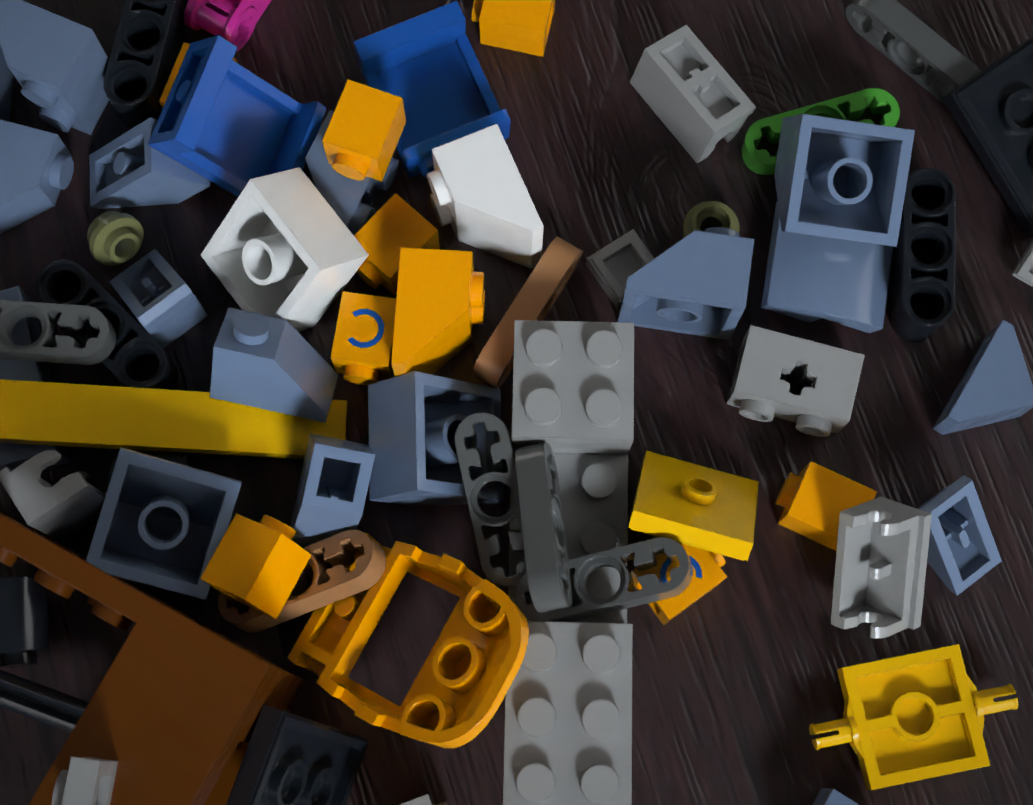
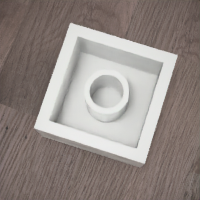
(284, 250)

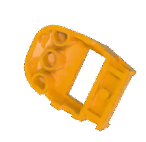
(464, 670)

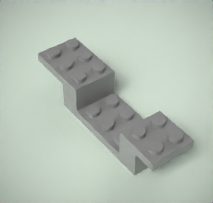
(574, 687)

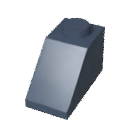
(31, 172)
(136, 175)
(270, 367)

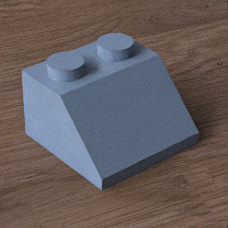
(55, 64)
(842, 178)
(692, 286)
(414, 439)
(162, 522)

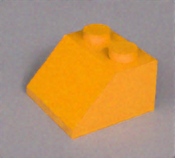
(435, 308)

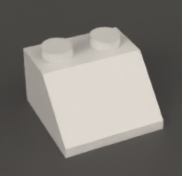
(486, 197)

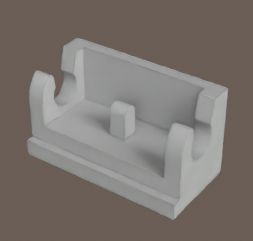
(691, 92)
(53, 509)
(880, 567)

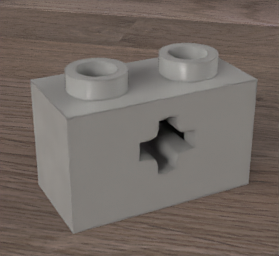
(823, 374)

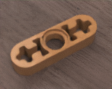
(531, 303)
(327, 584)

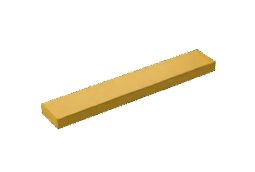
(154, 421)

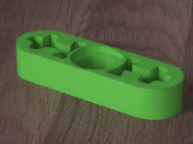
(844, 107)

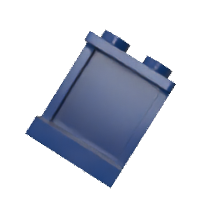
(437, 77)
(232, 121)

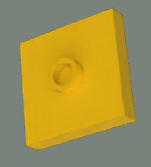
(695, 506)

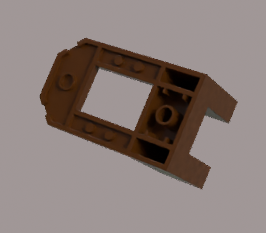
(174, 698)

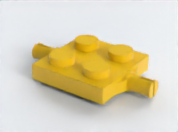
(913, 717)

